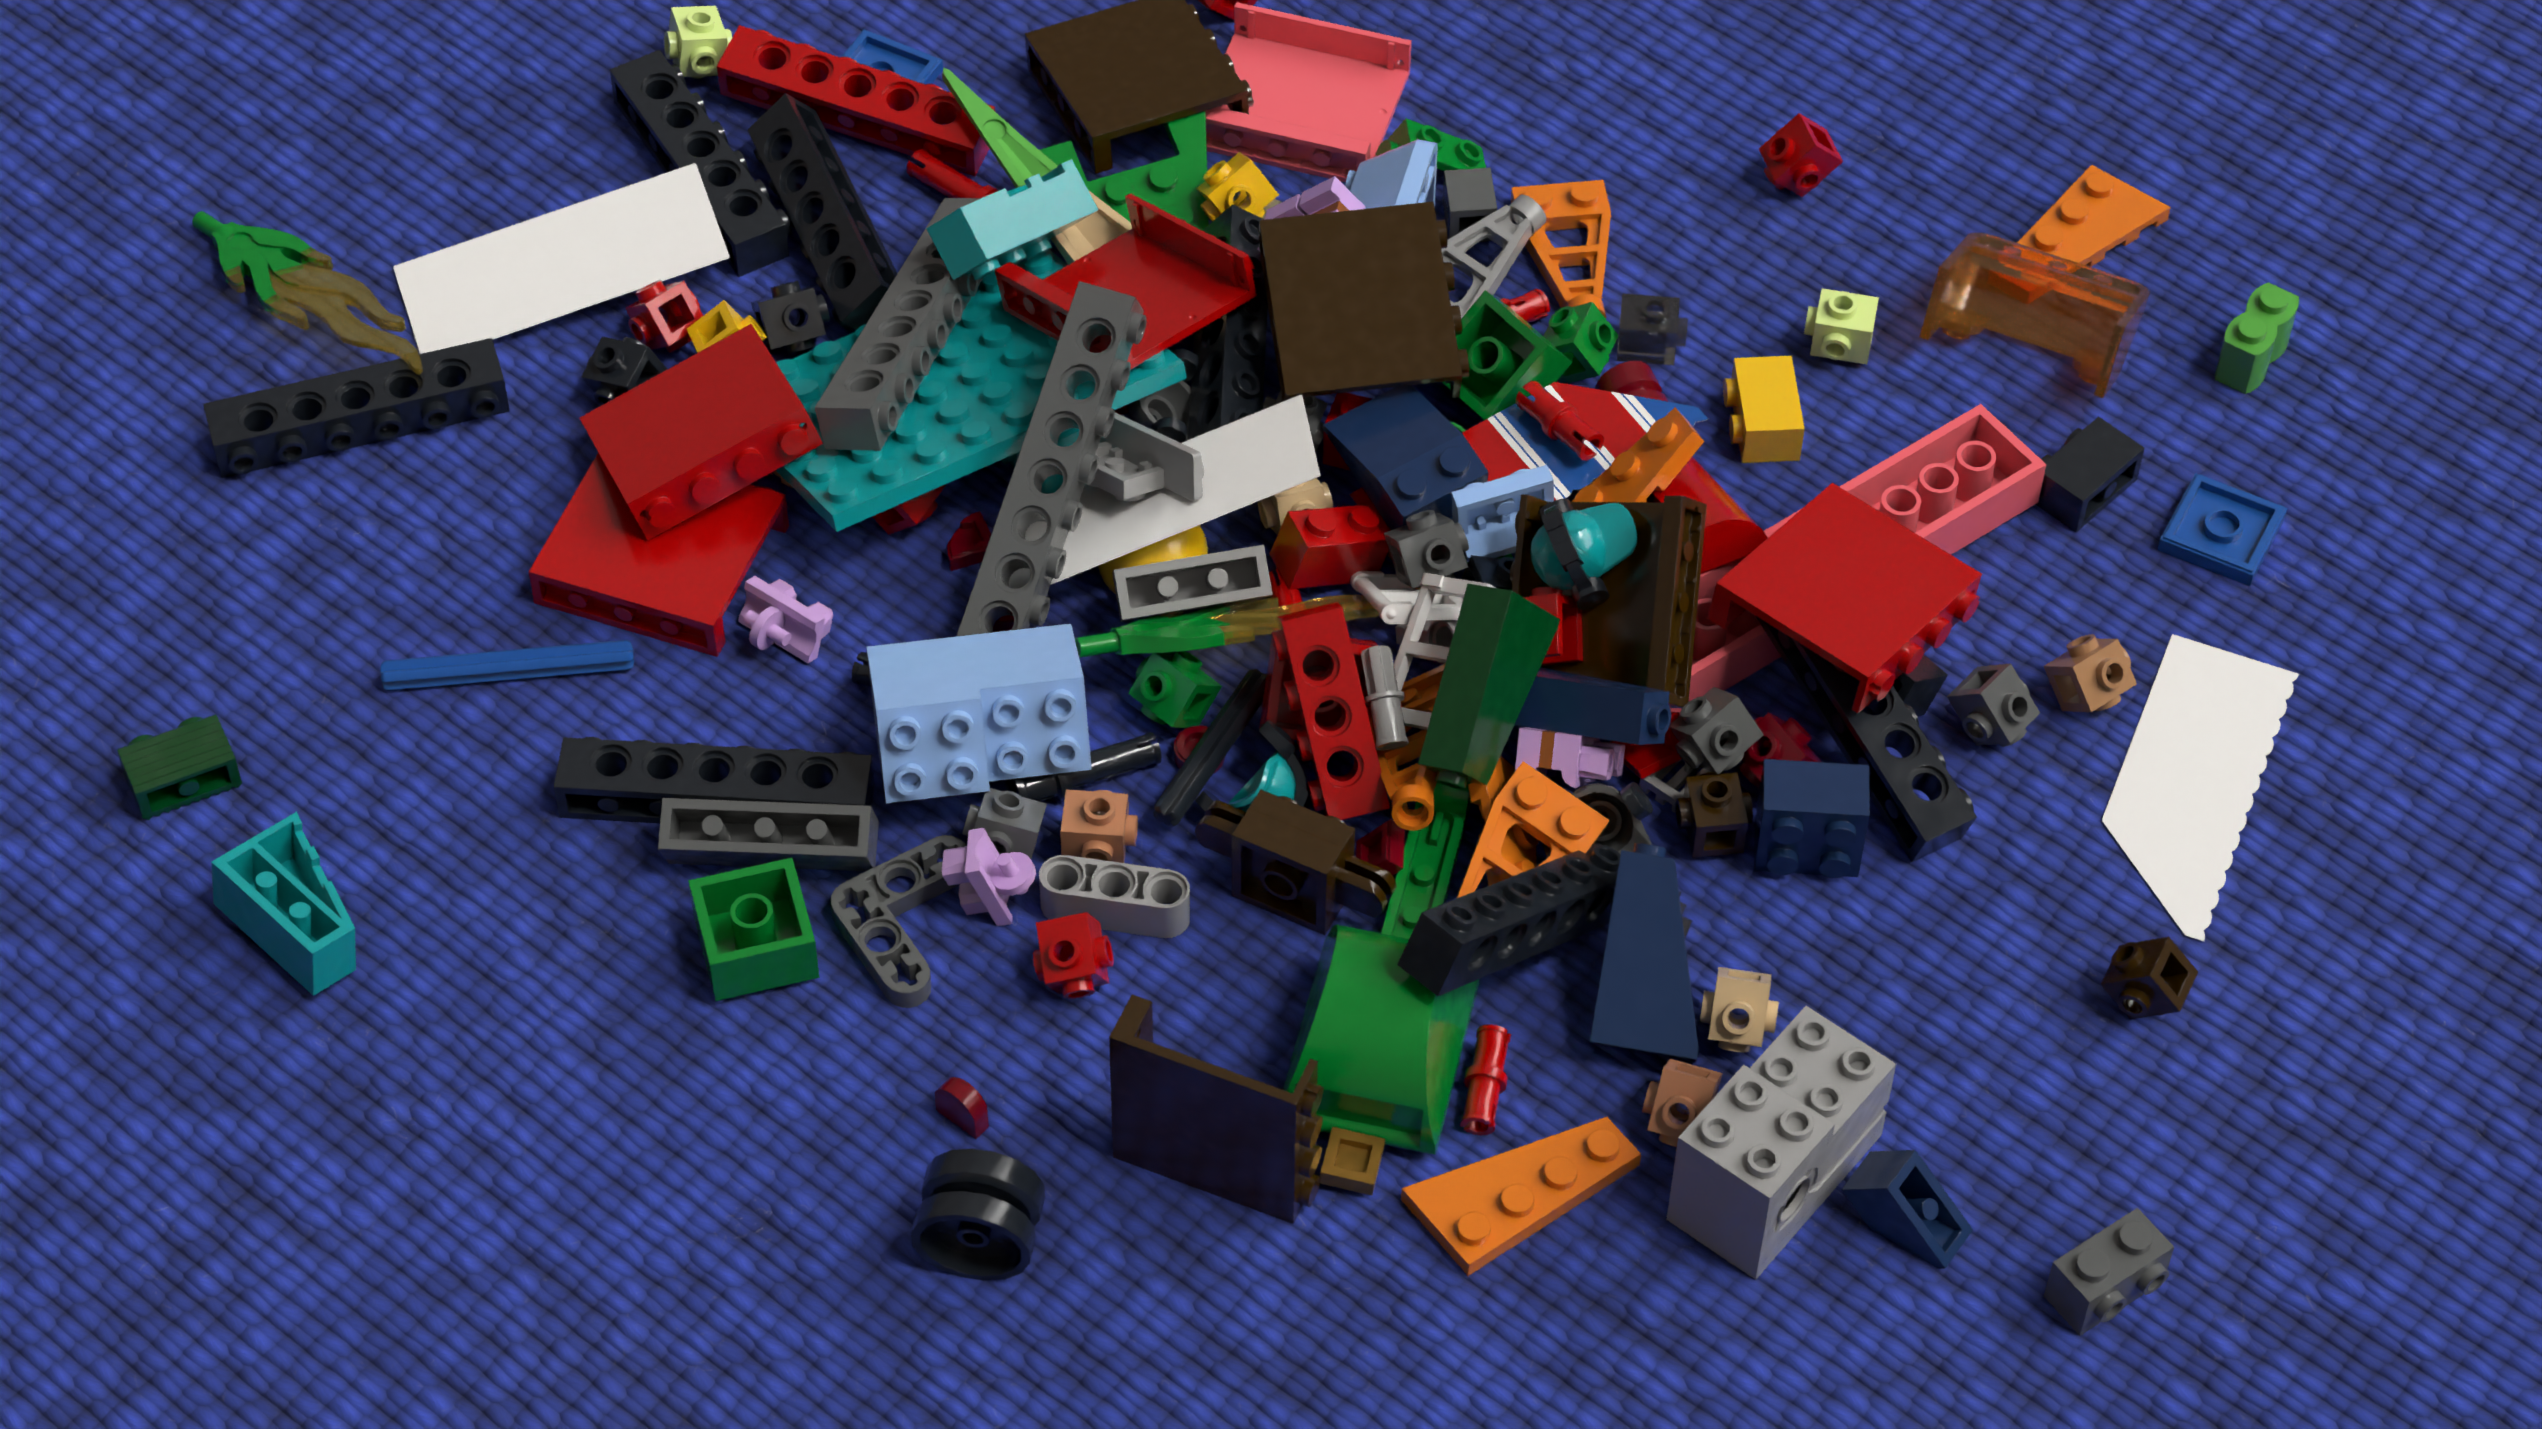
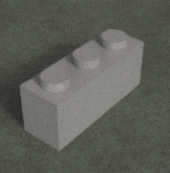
(1192, 583)

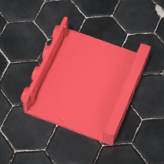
(1316, 92)

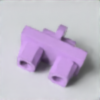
(780, 619)
(987, 876)

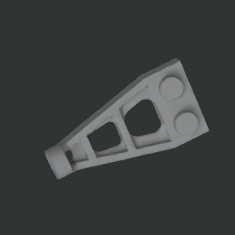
(1508, 228)

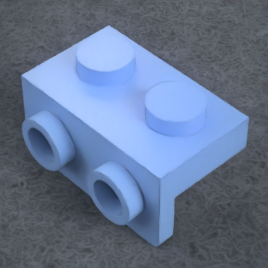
(1490, 509)

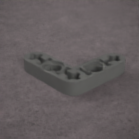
(880, 910)

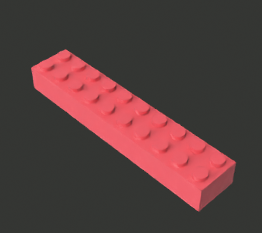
(1940, 487)

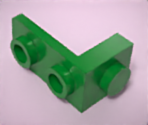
(1452, 151)

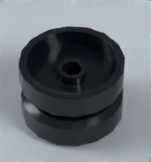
(978, 1214)

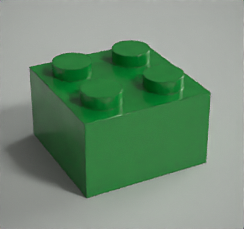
(1503, 356)
(754, 929)

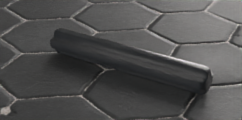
(1211, 749)

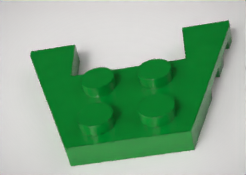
(1165, 183)

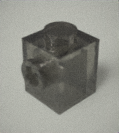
(1650, 329)

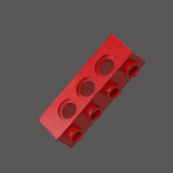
(1362, 788)

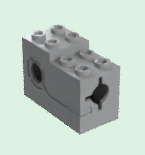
(1778, 1141)

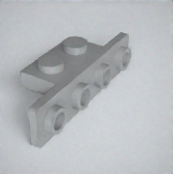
(1142, 461)

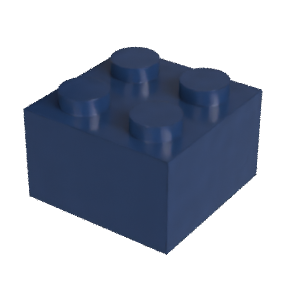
(1811, 818)

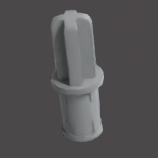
(1384, 698)

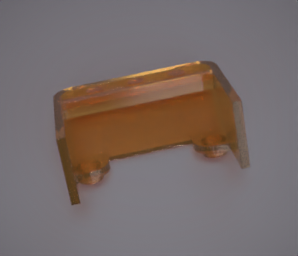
(2038, 301)

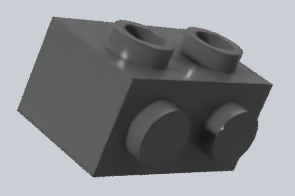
(2109, 1272)

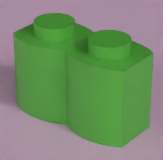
(2256, 338)

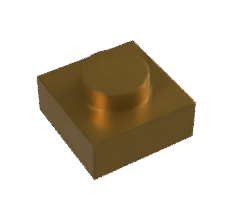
(1352, 1160)

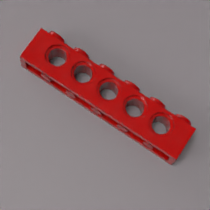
(851, 97)

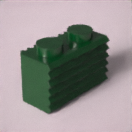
(179, 766)

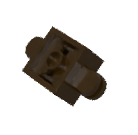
(1294, 861)

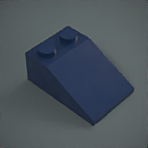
(1405, 454)

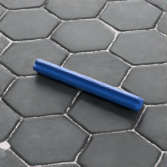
(507, 665)

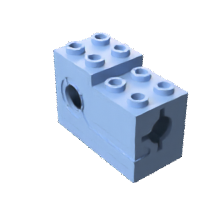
(978, 711)

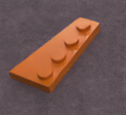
(2094, 218)
(1512, 1195)

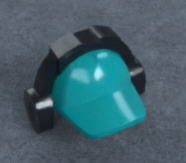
(1580, 547)
(1275, 776)

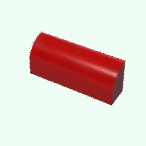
(1728, 528)

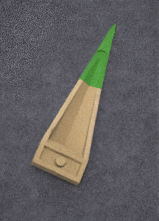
(1024, 160)

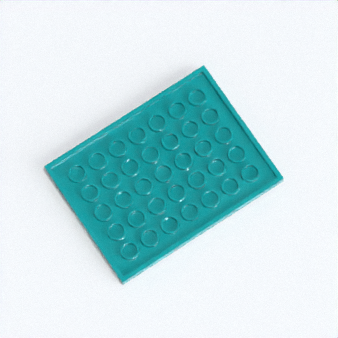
(962, 414)

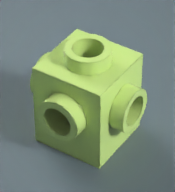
(696, 40)
(1842, 325)

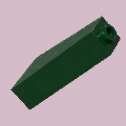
(1484, 683)

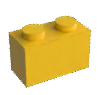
(1765, 409)

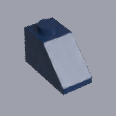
(1908, 1205)

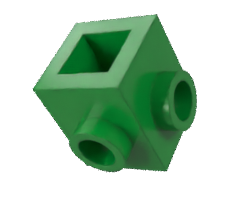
(1583, 338)
(1174, 689)

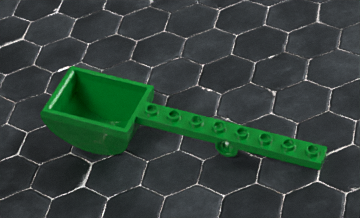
(1377, 1032)

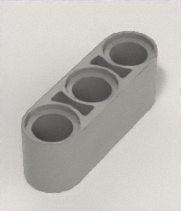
(1139, 890)

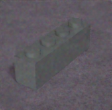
(768, 832)

